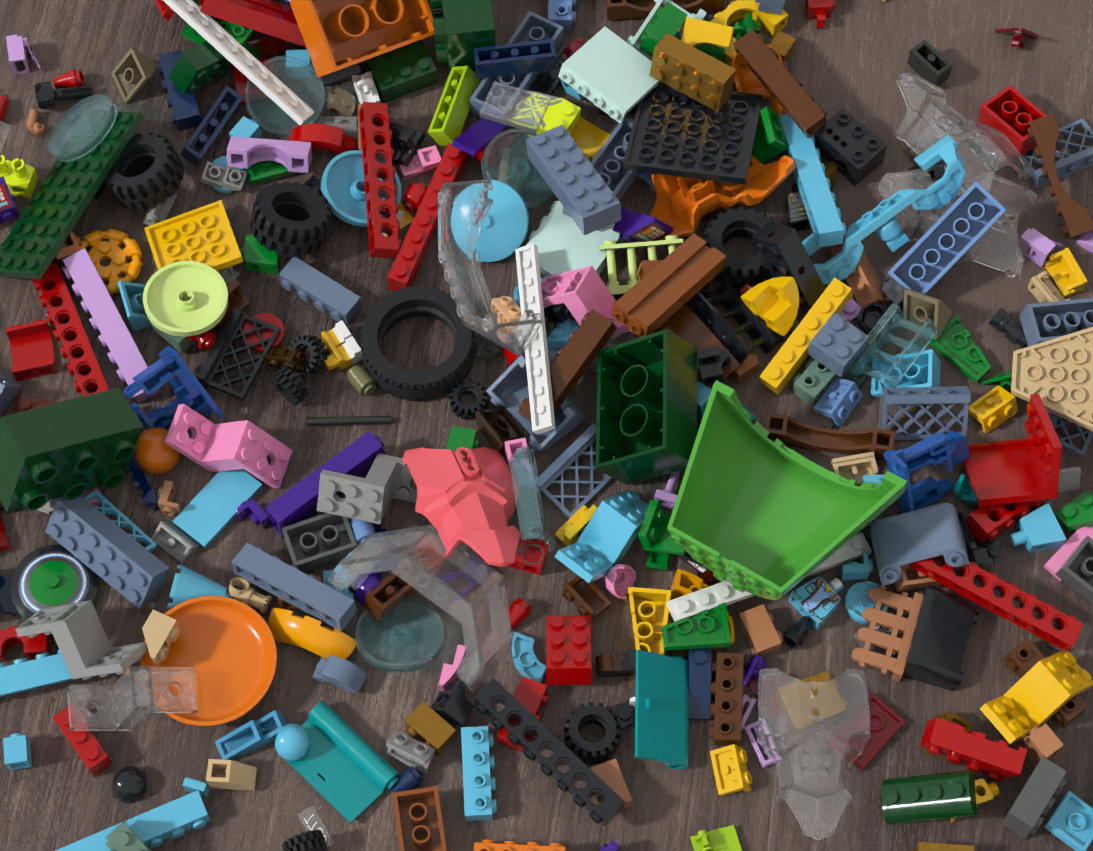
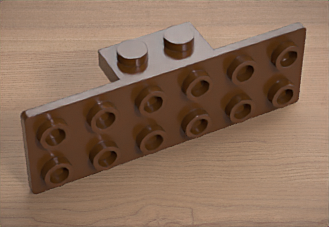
(690, 328)

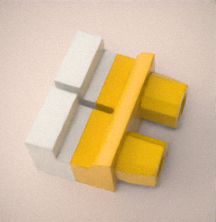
(341, 346)

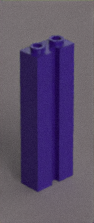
(302, 499)

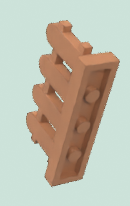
(886, 641)

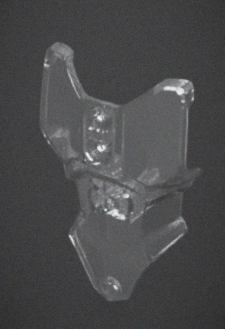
(932, 118)
(998, 246)
(811, 749)

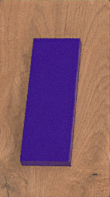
(478, 136)

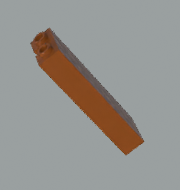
(668, 286)

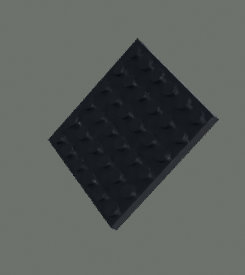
(691, 140)

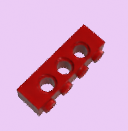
(984, 528)

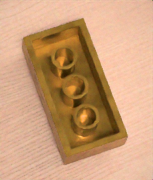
(692, 72)

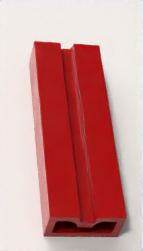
(257, 15)

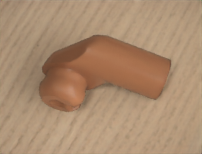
(32, 124)

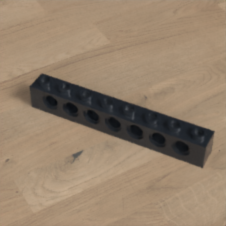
(495, 694)

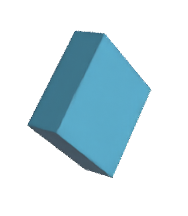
(192, 785)

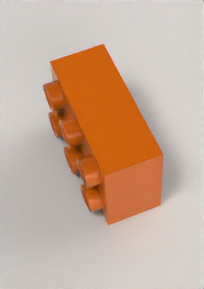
(356, 30)

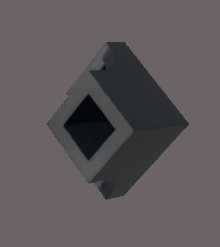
(712, 364)
(453, 704)

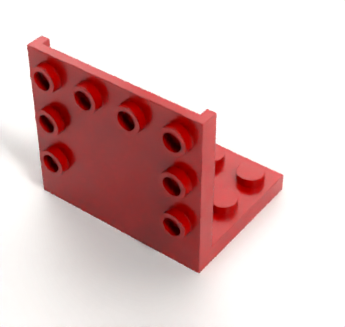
(1018, 468)

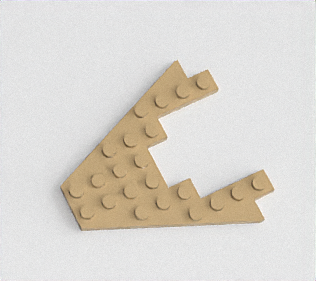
(1060, 374)

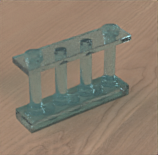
(883, 333)

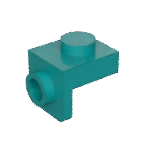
(964, 491)

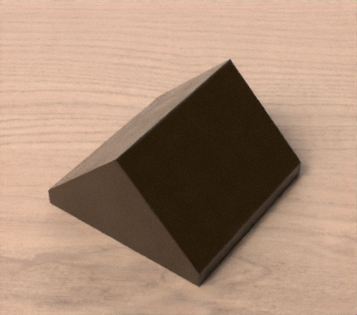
(497, 427)

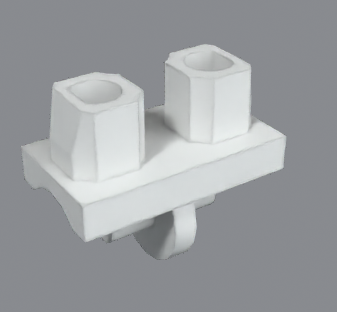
(365, 88)

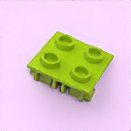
(716, 840)

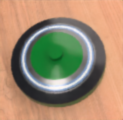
(51, 579)

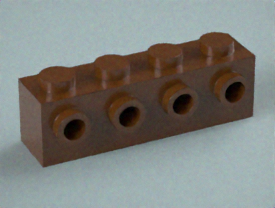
(387, 596)
(1022, 659)
(728, 699)

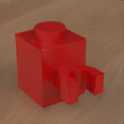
(819, 10)

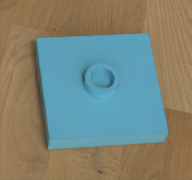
(1072, 822)

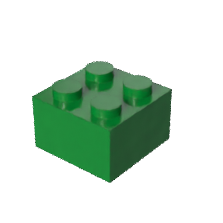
(664, 21)

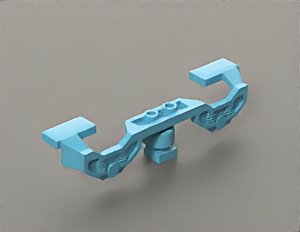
(883, 219)

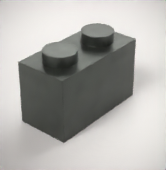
(929, 63)

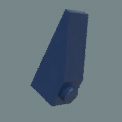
(699, 683)

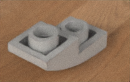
(221, 177)

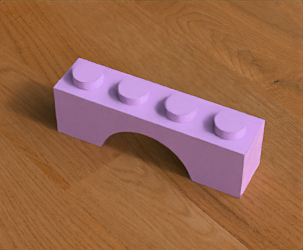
(245, 151)

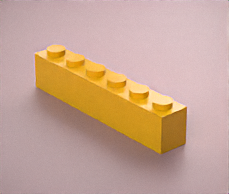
(795, 349)

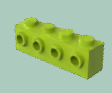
(453, 105)

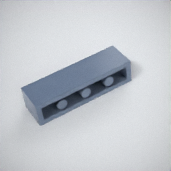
(320, 290)

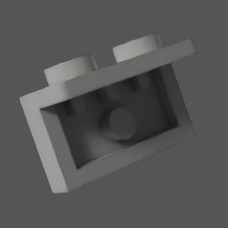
(410, 751)

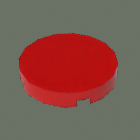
(268, 318)

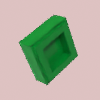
(657, 561)

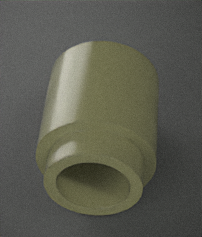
(361, 380)

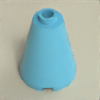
(191, 585)

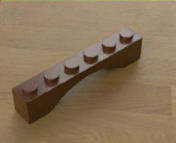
(641, 8)
(1075, 216)
(848, 442)

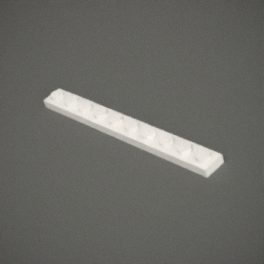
(242, 60)
(537, 352)
(712, 596)

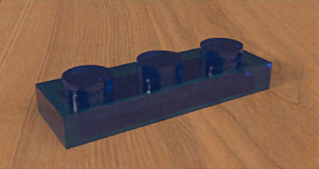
(140, 481)

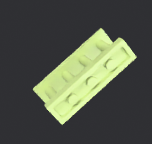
(609, 246)

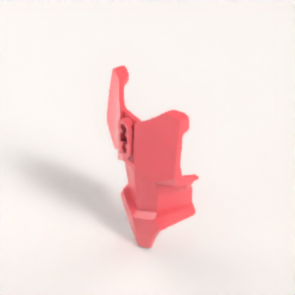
(467, 499)

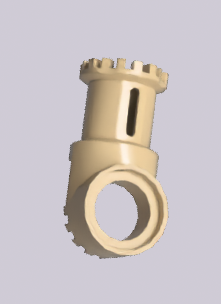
(248, 595)

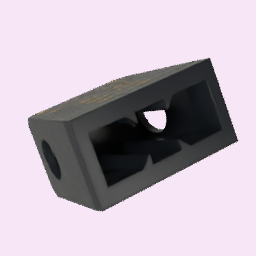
(795, 211)

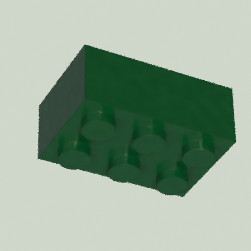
(198, 68)
(402, 71)

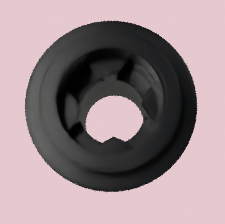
(797, 633)

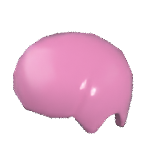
(619, 579)

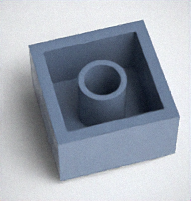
(837, 344)

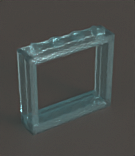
(527, 493)

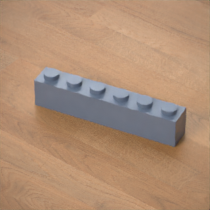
(294, 586)

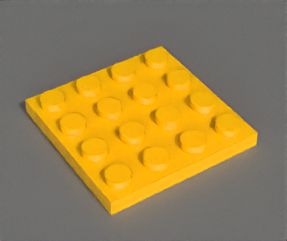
(195, 236)

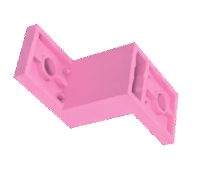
(581, 292)
(228, 446)

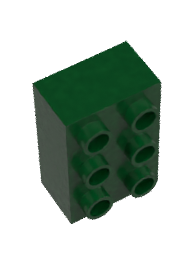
(460, 28)
(646, 407)
(66, 449)

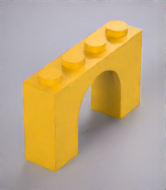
(736, 11)
(700, 32)

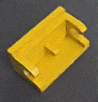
(1066, 273)

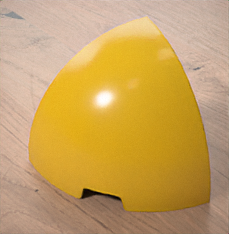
(775, 302)

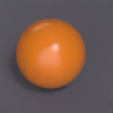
(153, 454)

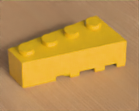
(648, 617)

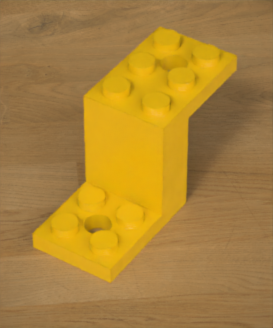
(1037, 695)

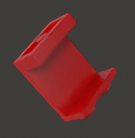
(31, 350)

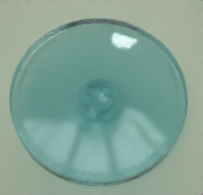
(301, 80)
(82, 127)
(508, 162)
(403, 639)

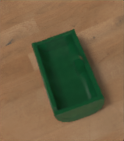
(929, 797)

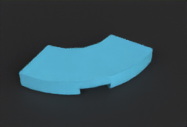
(525, 658)

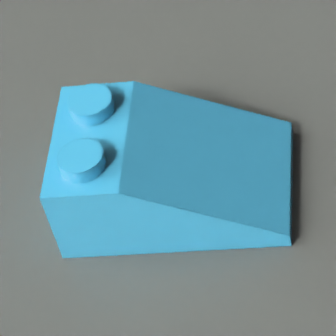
(923, 372)

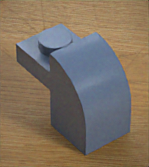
(341, 673)

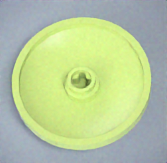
(185, 298)

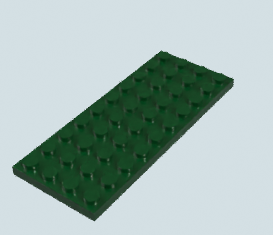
(61, 203)

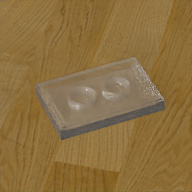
(515, 107)

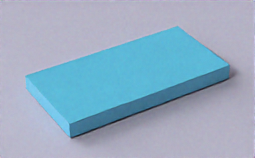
(216, 505)

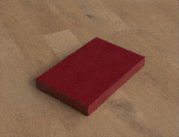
(884, 726)

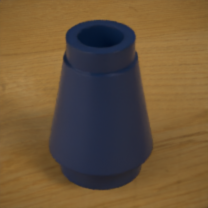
(409, 780)

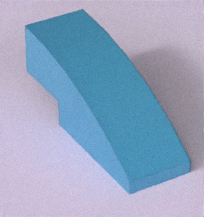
(250, 736)

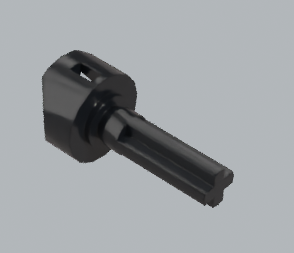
(47, 94)
(976, 555)

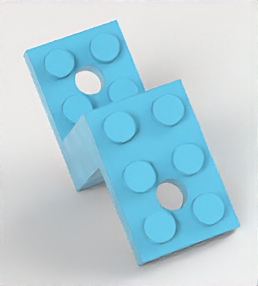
(605, 536)

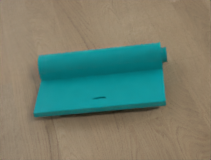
(661, 709)
(347, 763)

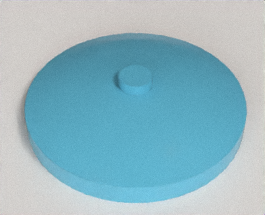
(345, 190)
(504, 224)

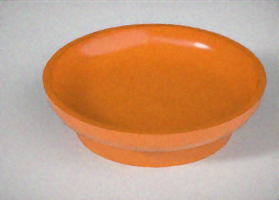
(230, 655)

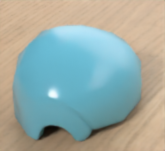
(291, 742)

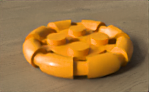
(111, 251)

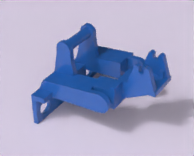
(188, 391)
(932, 450)

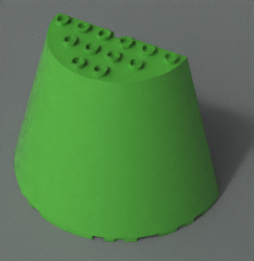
(763, 509)

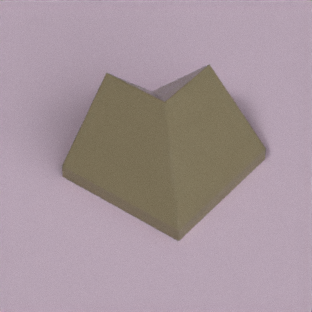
(132, 73)
(920, 307)

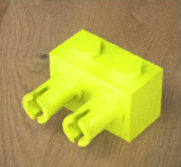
(19, 177)

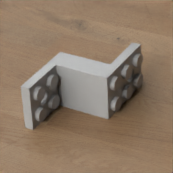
(369, 496)
(82, 640)

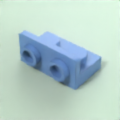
(838, 400)

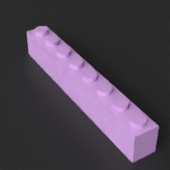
(106, 319)

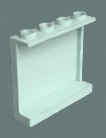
(609, 74)
(565, 247)

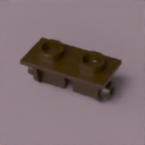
(282, 357)

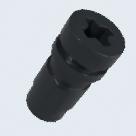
(1012, 329)

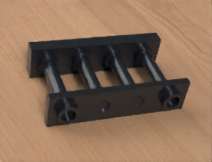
(736, 308)

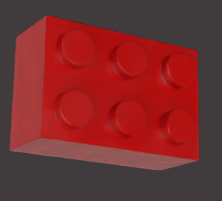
(1011, 114)
(568, 650)

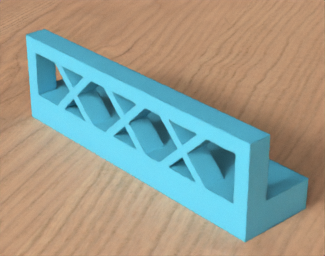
(121, 520)

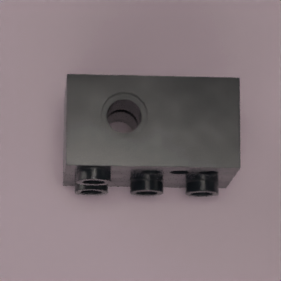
(850, 146)

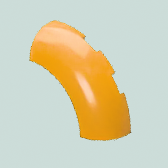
(687, 583)
(309, 634)

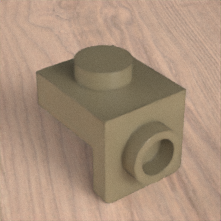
(341, 101)

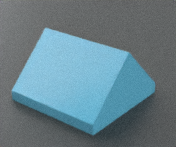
(133, 301)

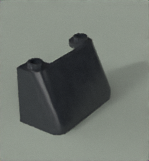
(940, 639)

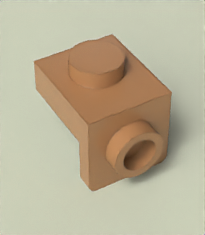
(166, 496)

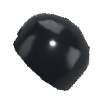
(869, 316)
(129, 784)

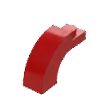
(324, 138)

